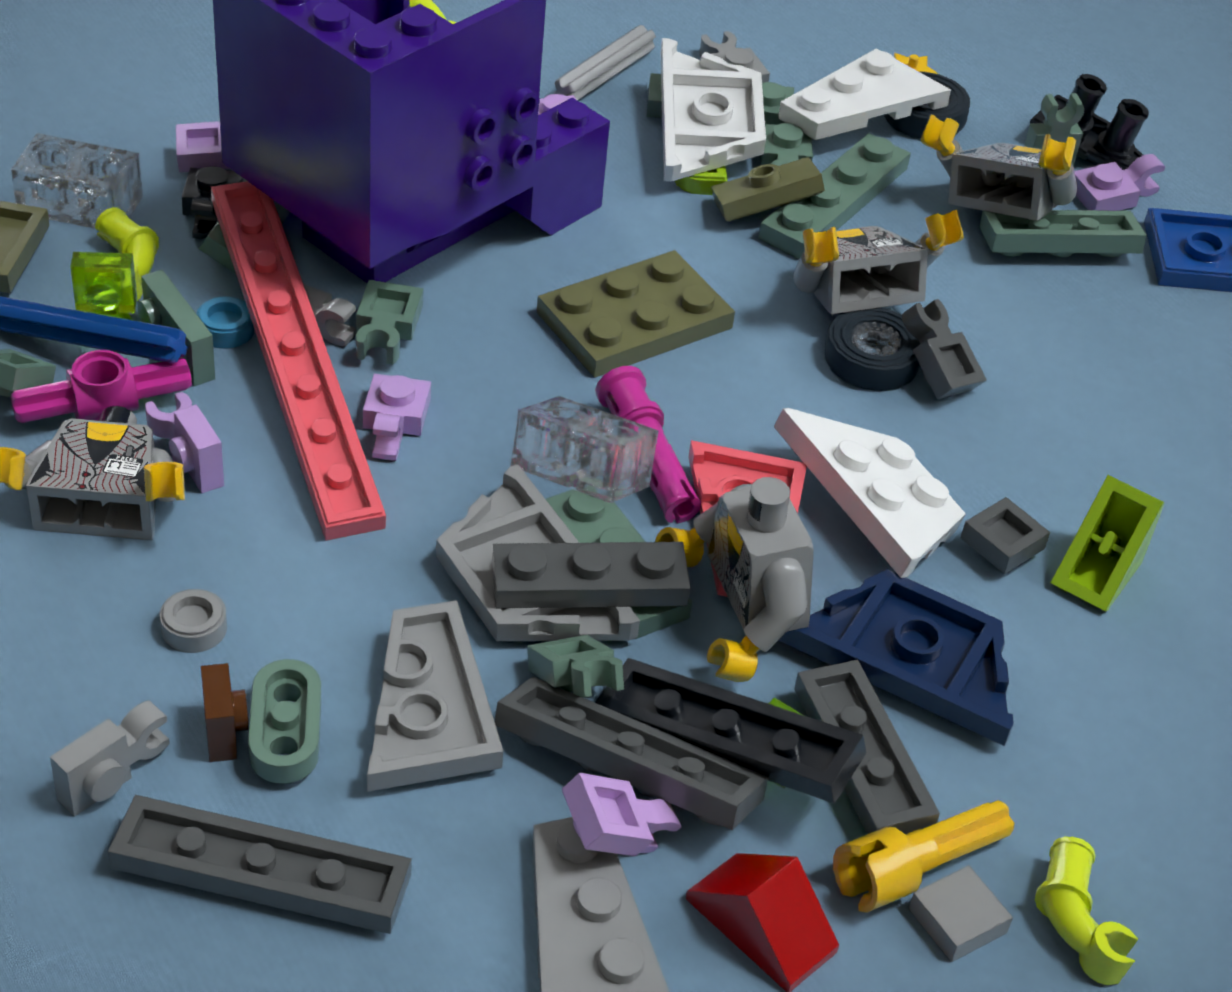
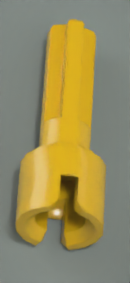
(894, 862)

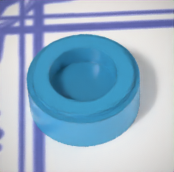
(227, 321)

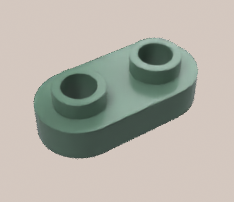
(282, 725)

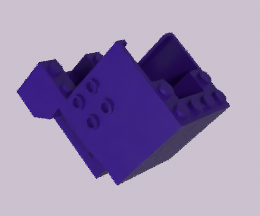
(400, 124)

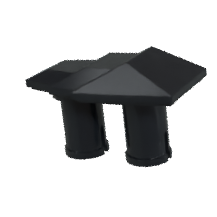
(1104, 140)

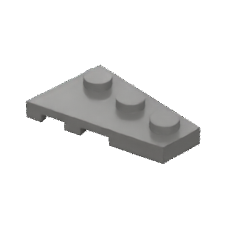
(431, 703)

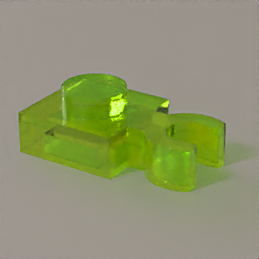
(104, 283)

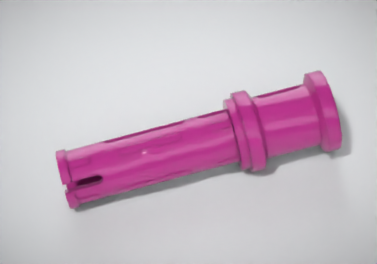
(625, 396)

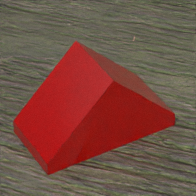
(768, 914)

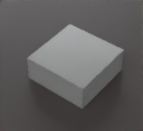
(960, 913)

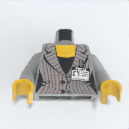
(1004, 175)
(871, 265)
(96, 477)
(761, 563)

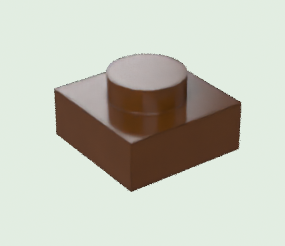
(223, 711)

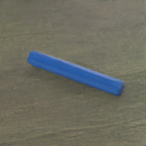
(92, 330)

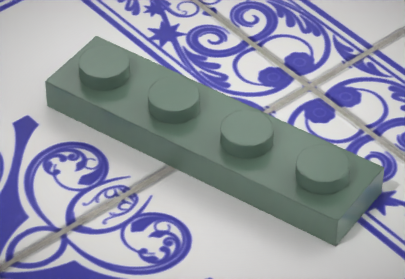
(848, 188)

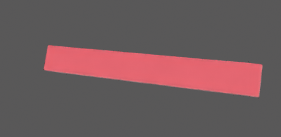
(298, 363)

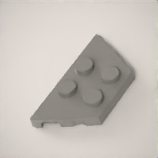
(520, 515)

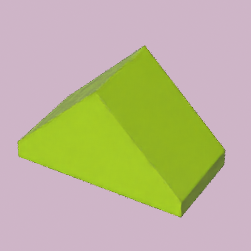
(1109, 543)

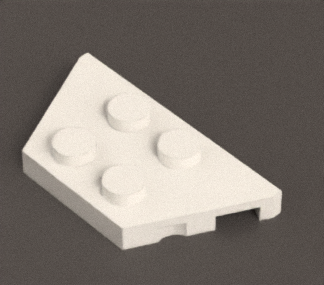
(708, 112)
(876, 485)

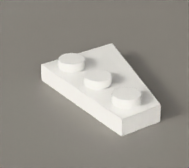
(861, 91)

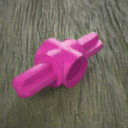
(98, 382)

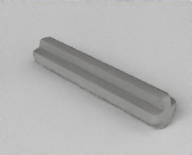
(606, 63)

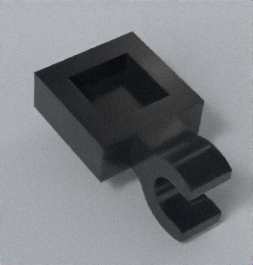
(197, 196)

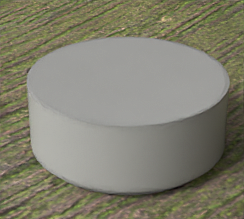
(193, 620)

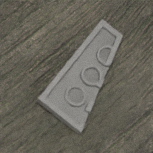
(587, 919)

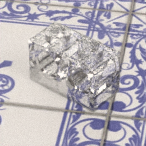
(76, 179)
(584, 448)

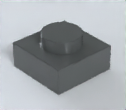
(1005, 535)

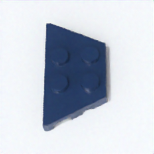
(917, 649)

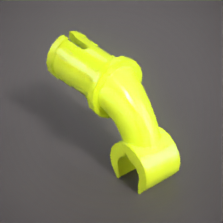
(129, 237)
(1068, 906)

